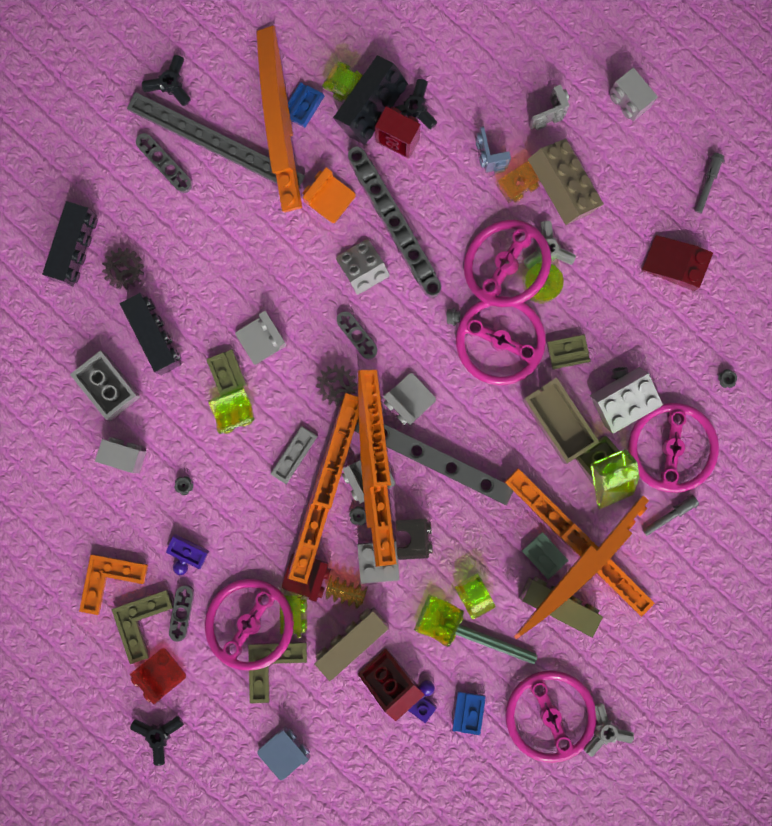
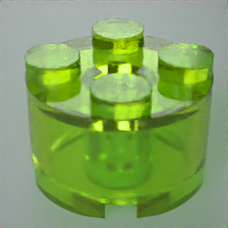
(341, 81)
(548, 292)
(475, 596)

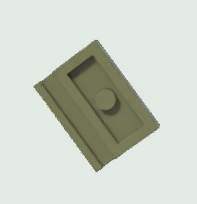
(568, 352)
(226, 372)

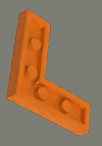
(97, 573)

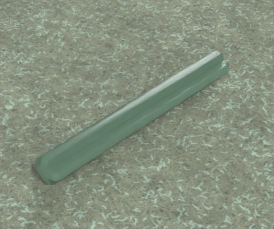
(496, 644)

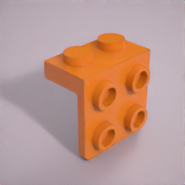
(328, 196)

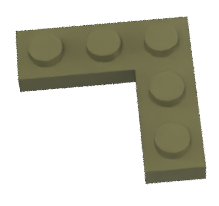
(127, 622)
(259, 678)

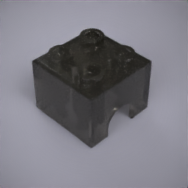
(419, 545)

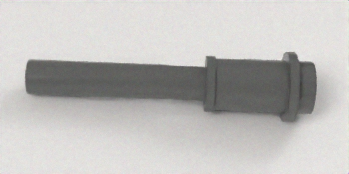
(712, 173)
(679, 510)

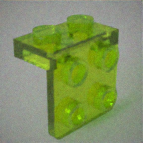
(232, 410)
(439, 620)

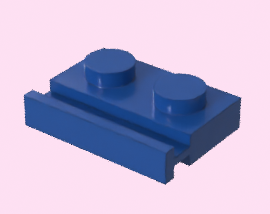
(304, 104)
(468, 713)

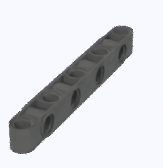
(387, 210)
(437, 461)

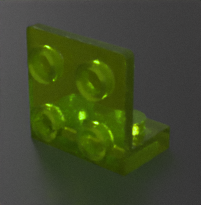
(298, 609)

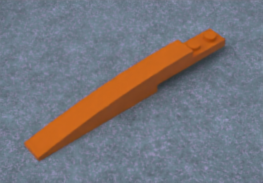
(277, 119)
(375, 467)
(324, 489)
(577, 540)
(585, 567)

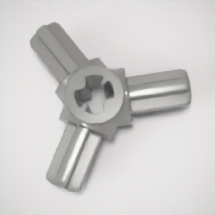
(557, 252)
(600, 737)

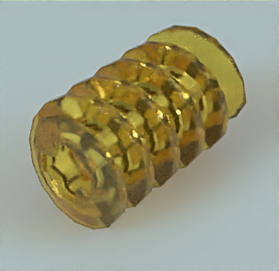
(345, 592)

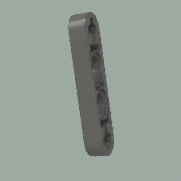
(163, 163)

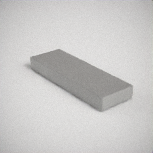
(294, 455)

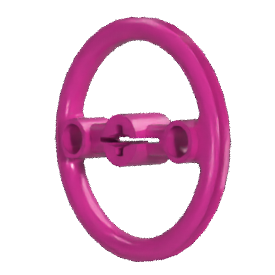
(510, 257)
(536, 353)
(675, 439)
(243, 632)
(569, 750)

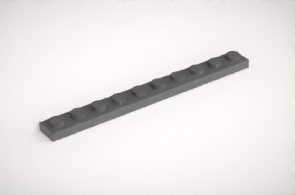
(204, 137)

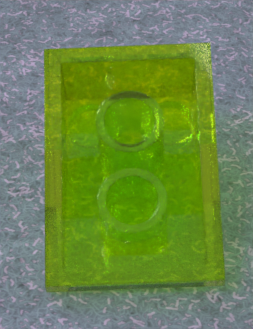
(615, 478)

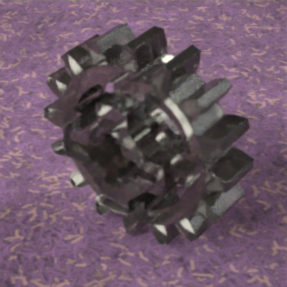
(122, 275)
(327, 381)

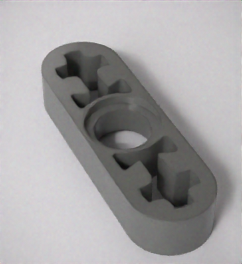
(344, 327)
(184, 628)

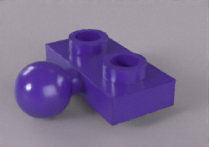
(187, 553)
(424, 708)

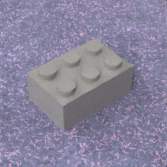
(105, 385)
(626, 400)

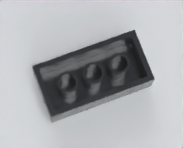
(376, 89)
(70, 244)
(150, 334)

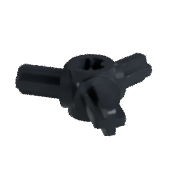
(172, 89)
(418, 98)
(149, 734)

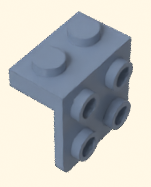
(494, 162)
(284, 753)

